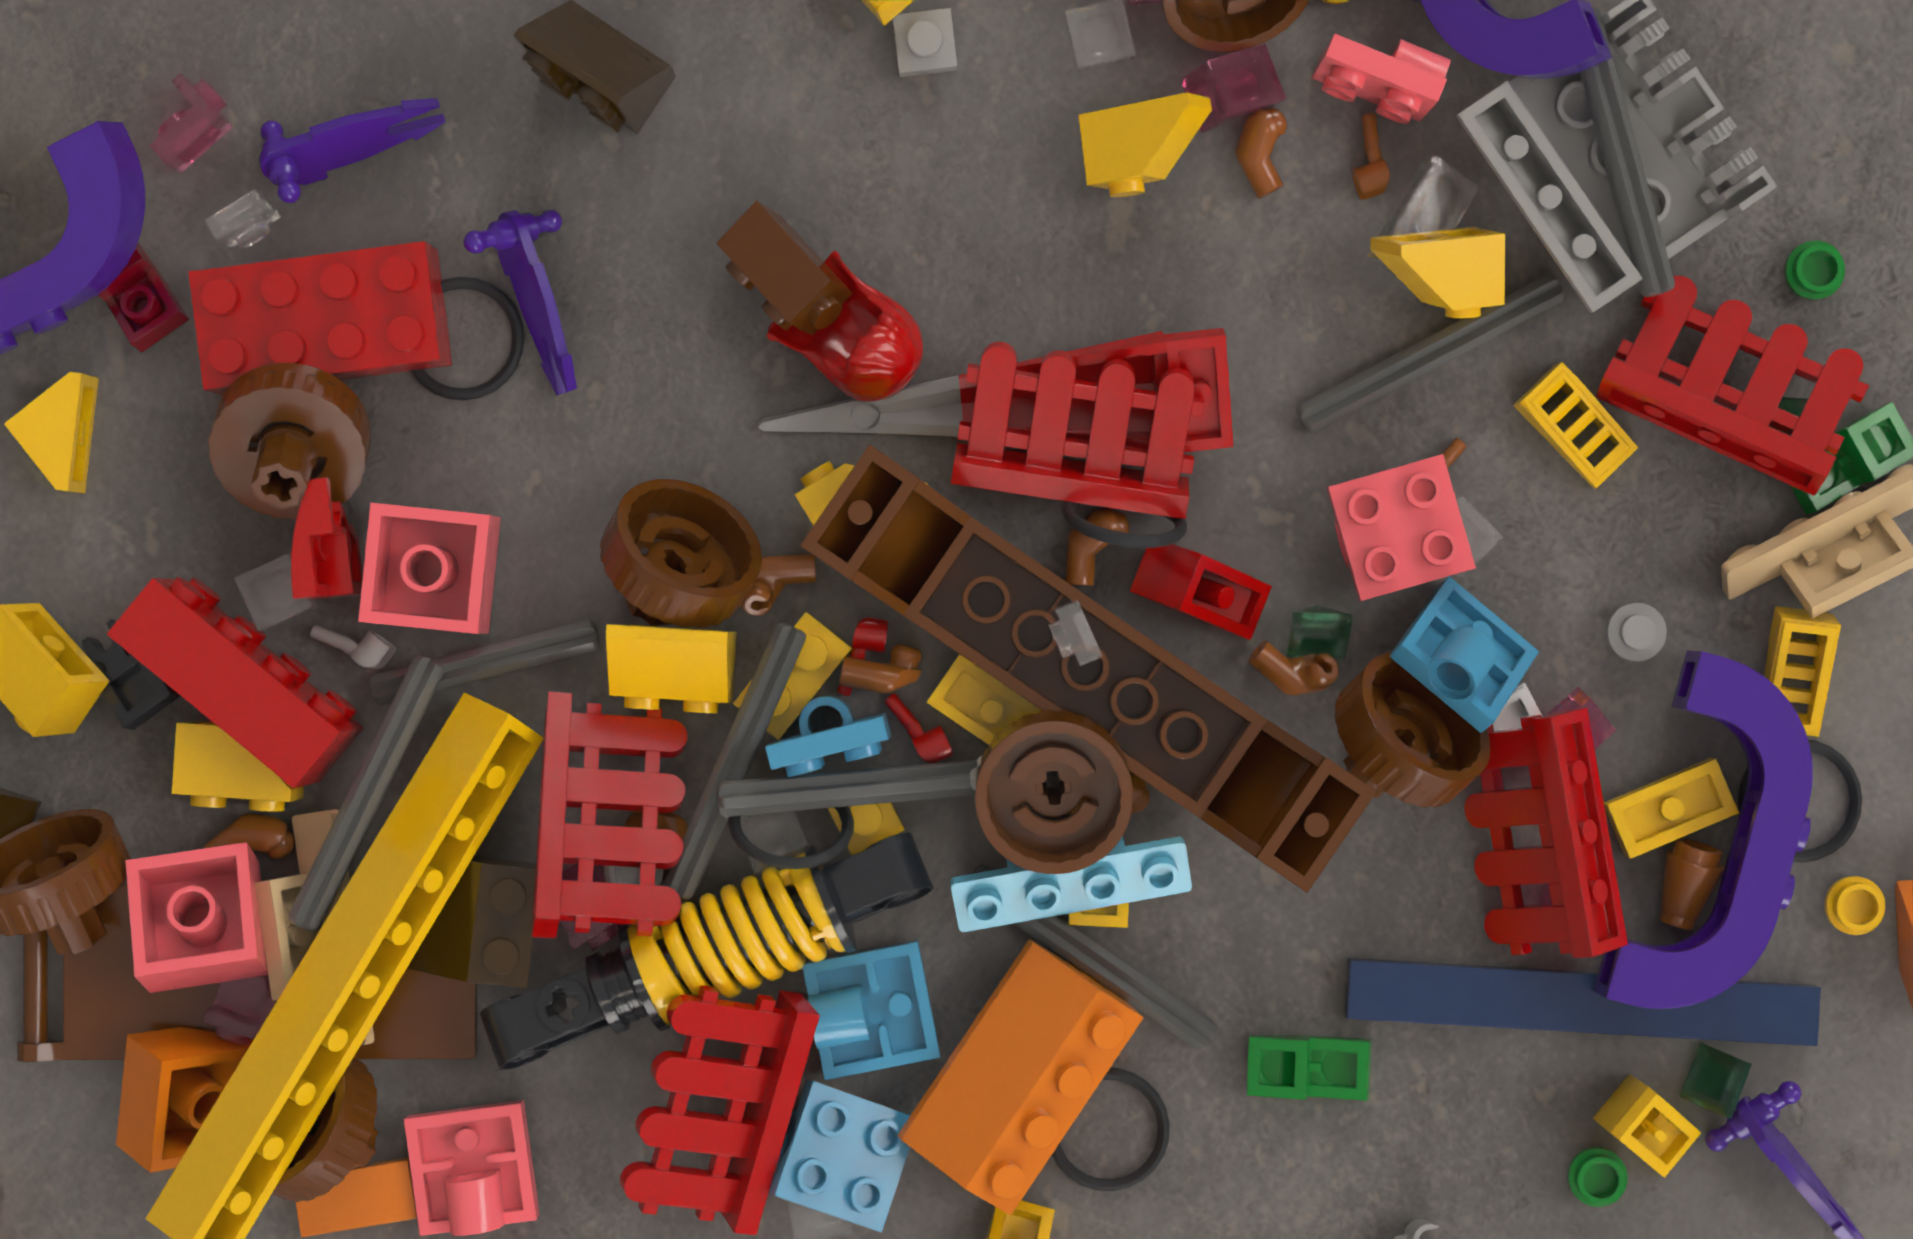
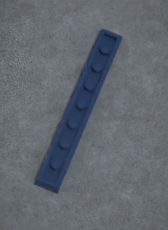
(1568, 1004)

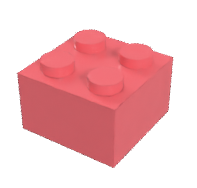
(429, 568)
(195, 917)

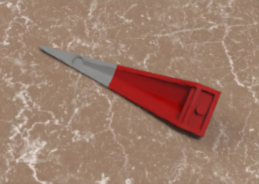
(941, 404)

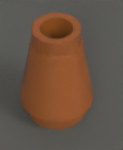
(1688, 881)

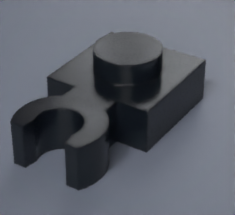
(132, 688)

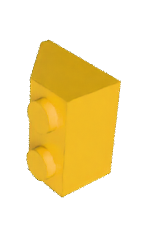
(672, 665)

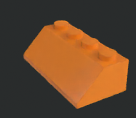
(1020, 1077)

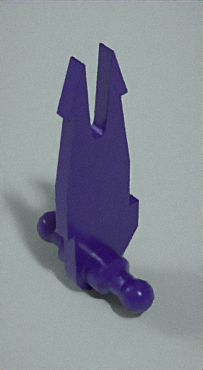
(339, 143)
(513, 239)
(1755, 1119)

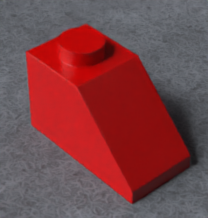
(1201, 588)

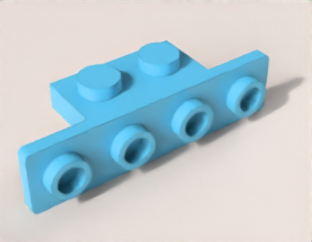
(1119, 878)

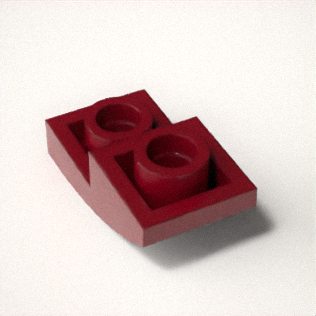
(143, 302)

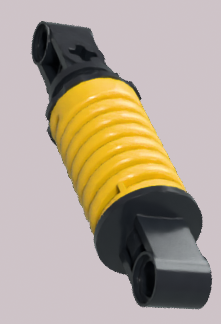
(718, 949)

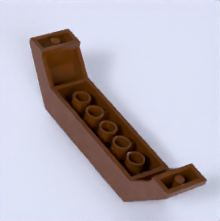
(1168, 718)

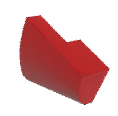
(324, 547)

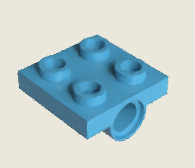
(1464, 654)
(806, 751)
(871, 1009)
(841, 1156)

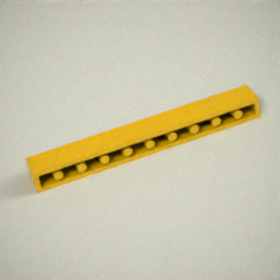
(346, 975)

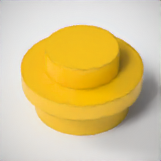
(1854, 905)

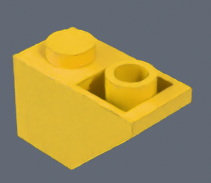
(216, 767)

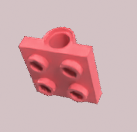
(1400, 84)
(1400, 528)
(471, 1168)

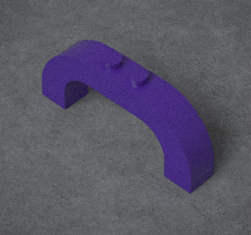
(1532, 47)
(100, 235)
(1761, 852)

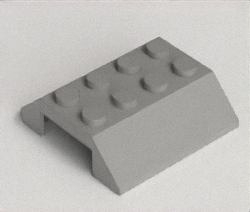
(1552, 165)

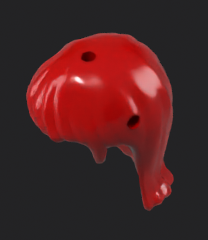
(868, 348)

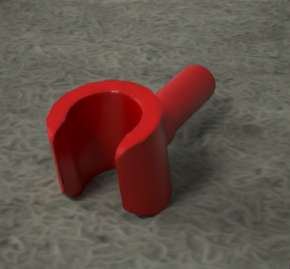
(870, 636)
(930, 745)

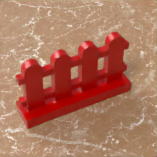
(1746, 431)
(1100, 478)
(1573, 834)
(599, 844)
(749, 1139)

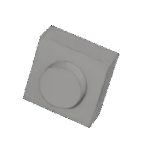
(925, 42)

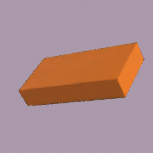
(364, 1198)

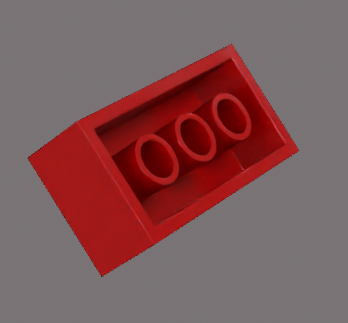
(327, 311)
(237, 679)

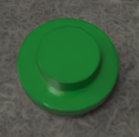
(1814, 270)
(1597, 1177)

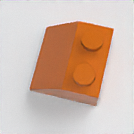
(169, 1091)

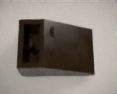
(596, 63)

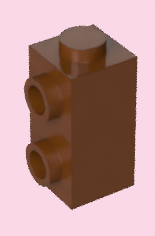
(784, 269)

